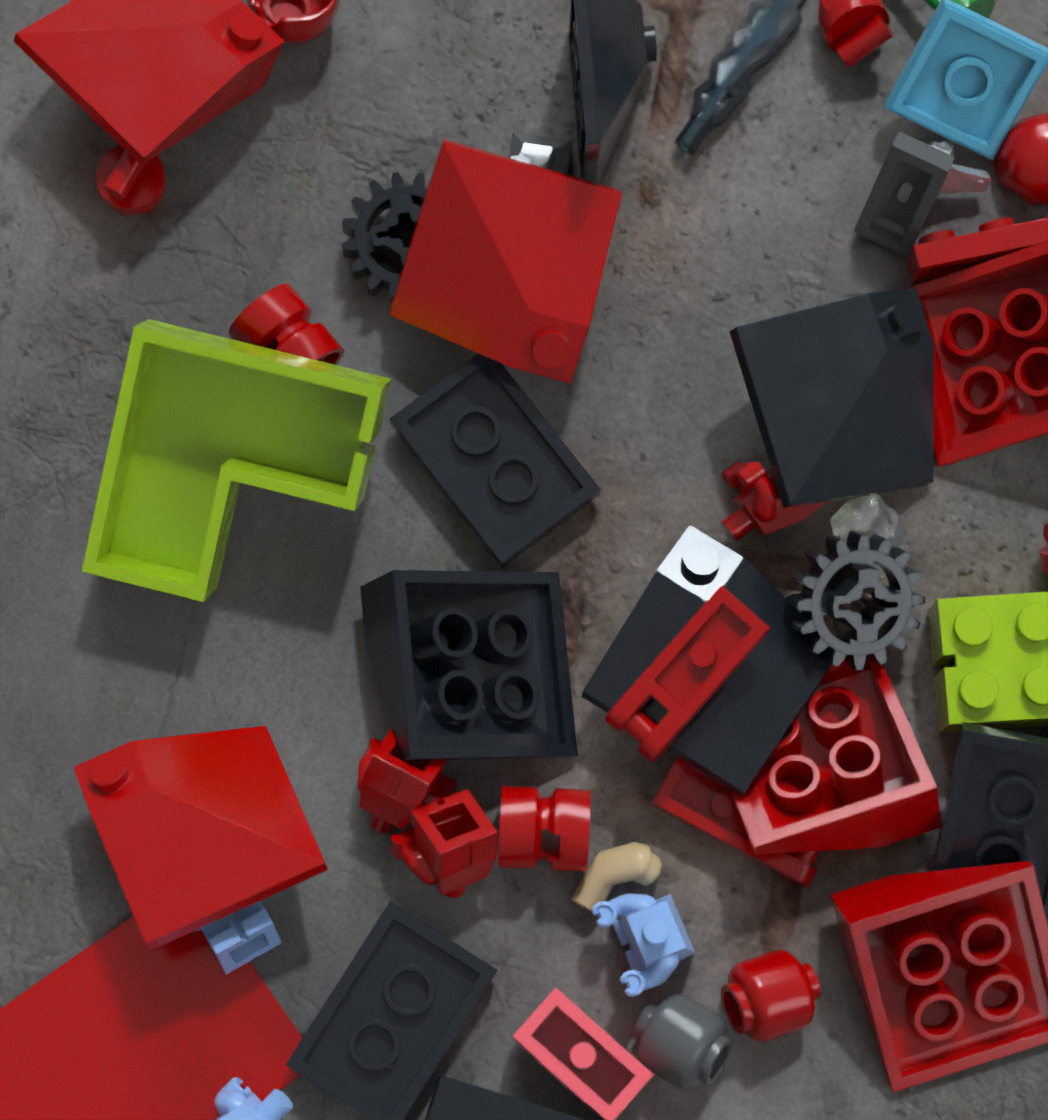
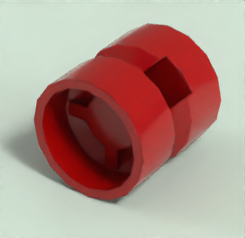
(282, 323)
(544, 829)

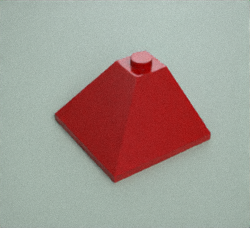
(153, 65)
(507, 259)
(989, 354)
(843, 773)
(198, 826)
(948, 966)

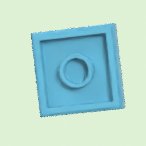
(967, 78)

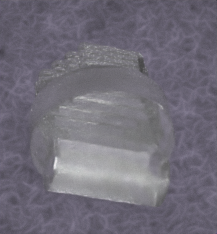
(870, 516)

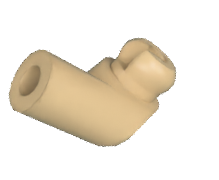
(616, 866)

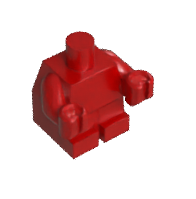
(759, 502)
(395, 786)
(449, 844)

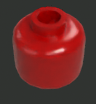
(770, 995)

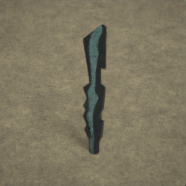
(747, 51)

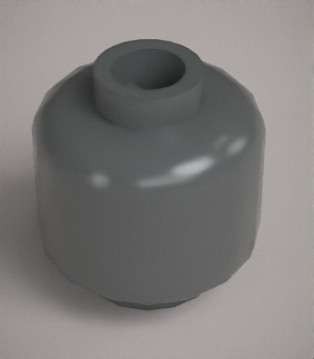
(682, 1041)

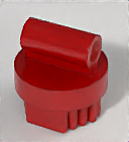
(853, 27)
(128, 185)

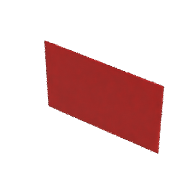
(141, 1034)

